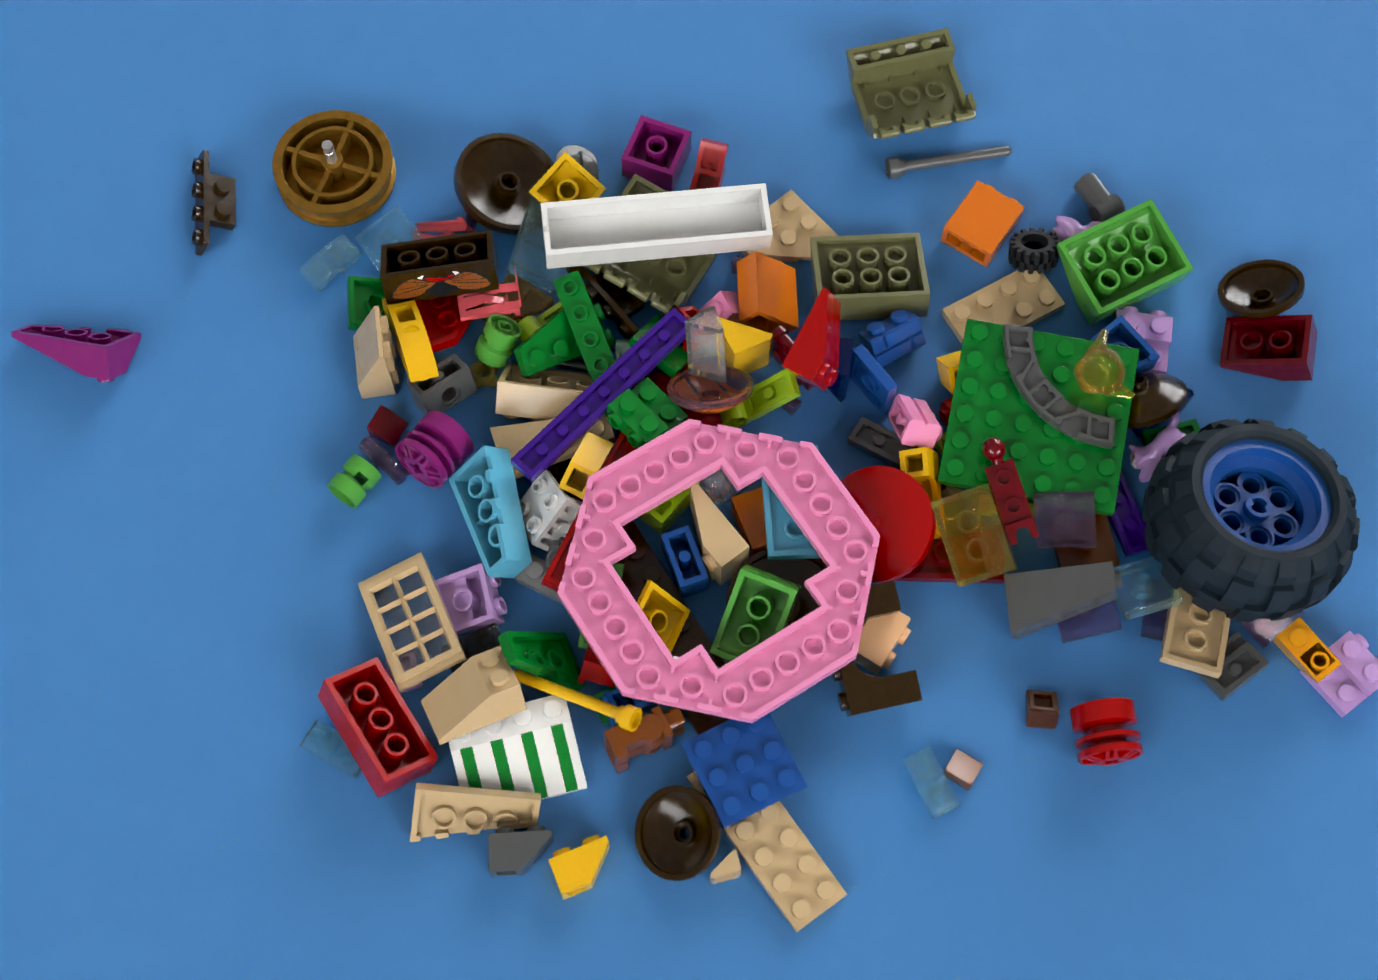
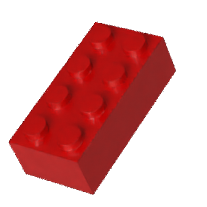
(377, 726)

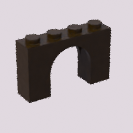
(869, 693)

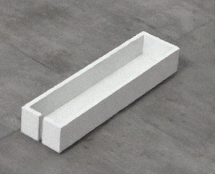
(656, 225)

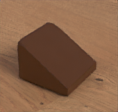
(1041, 709)

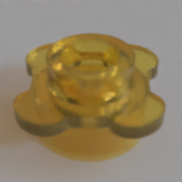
(478, 369)

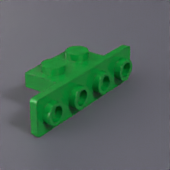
(586, 323)

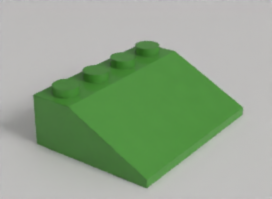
(1122, 261)

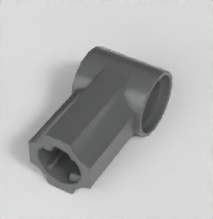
(1099, 201)

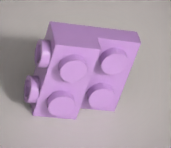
(1155, 329)
(472, 599)
(1353, 678)

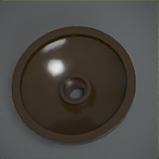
(1261, 288)
(1156, 399)
(662, 830)

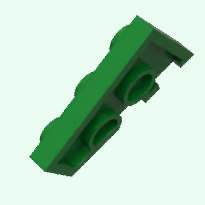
(547, 346)
(542, 655)

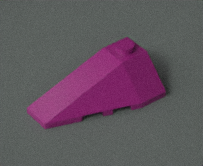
(85, 352)

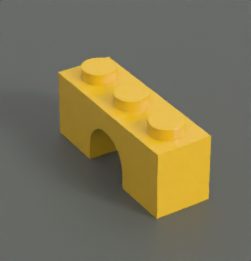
(924, 467)

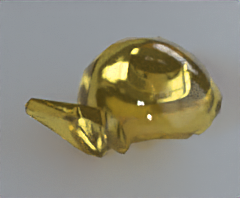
(1102, 370)

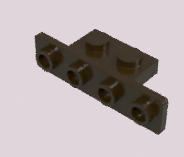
(213, 202)
(615, 301)

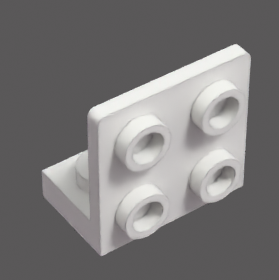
(547, 511)

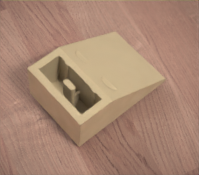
(375, 356)

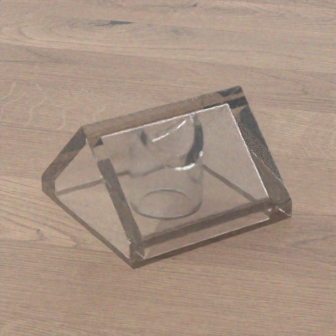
(706, 345)

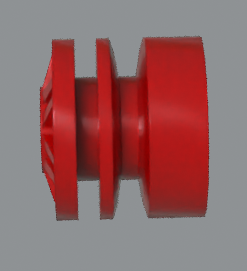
(1105, 731)

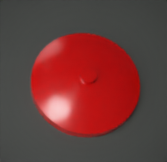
(901, 515)

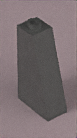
(1056, 594)

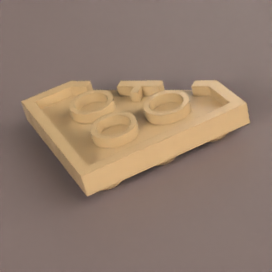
(792, 227)

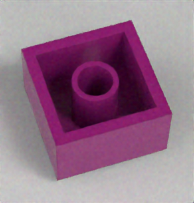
(656, 152)

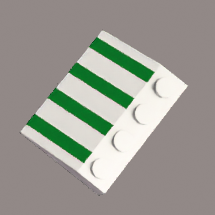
(523, 752)

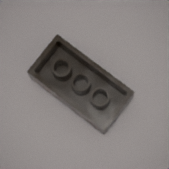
(439, 267)

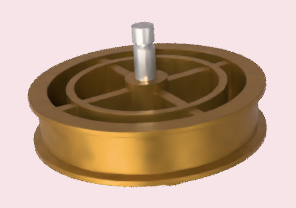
(334, 168)

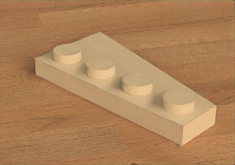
(518, 435)
(460, 809)

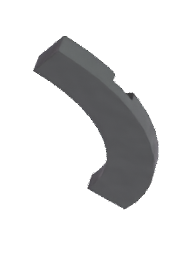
(1047, 400)

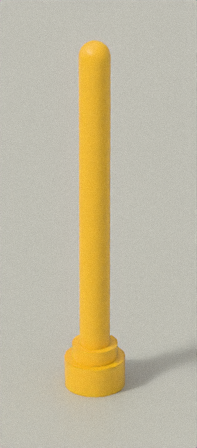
(626, 716)

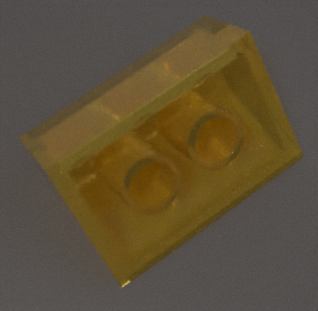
(974, 535)

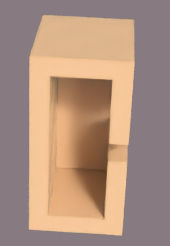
(879, 639)

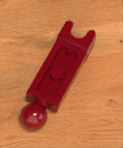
(1008, 490)

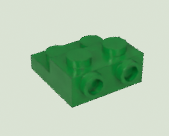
(644, 413)

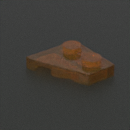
(532, 299)

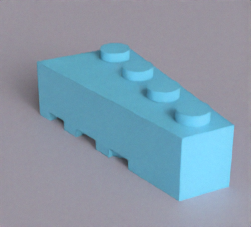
(493, 511)

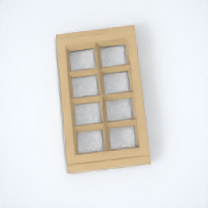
(411, 622)

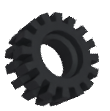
(1033, 250)

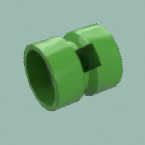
(497, 341)
(348, 489)

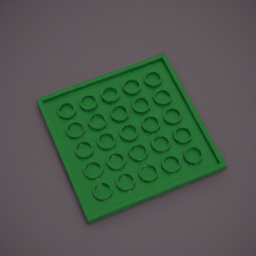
(990, 406)

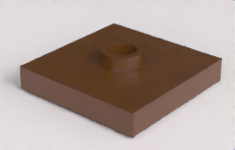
(1104, 552)

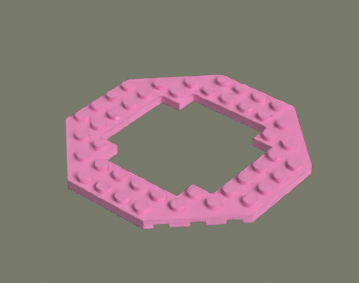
(774, 668)

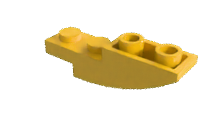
(411, 340)

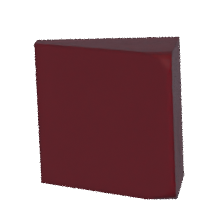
(386, 426)

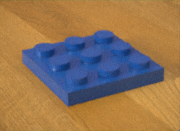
(743, 767)

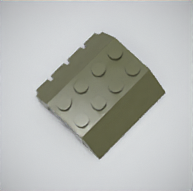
(908, 85)
(663, 281)

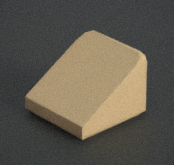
(727, 869)

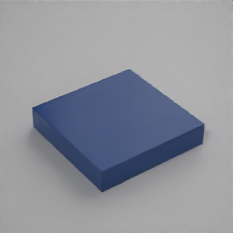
(872, 379)

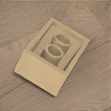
(718, 541)
(474, 696)

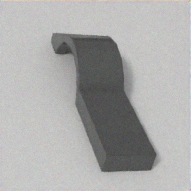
(884, 446)

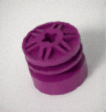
(434, 449)

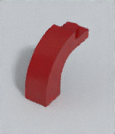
(709, 164)

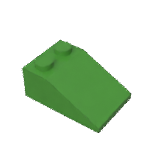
(755, 611)

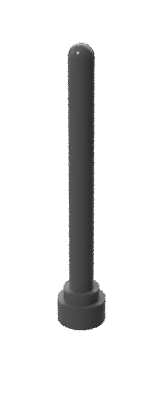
(896, 167)

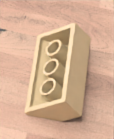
(538, 395)

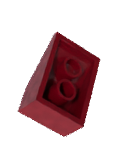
(1271, 346)

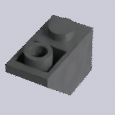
(515, 852)

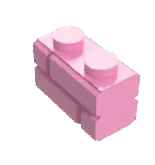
(914, 422)

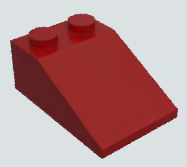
(816, 348)

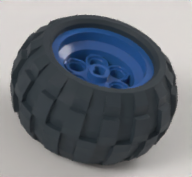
(1250, 520)

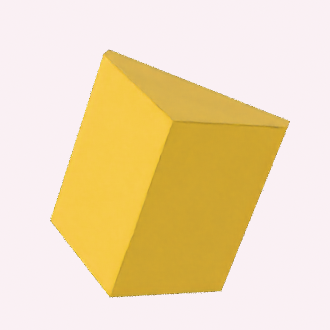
(566, 182)
(746, 346)
(663, 613)

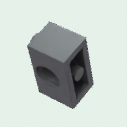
(445, 391)

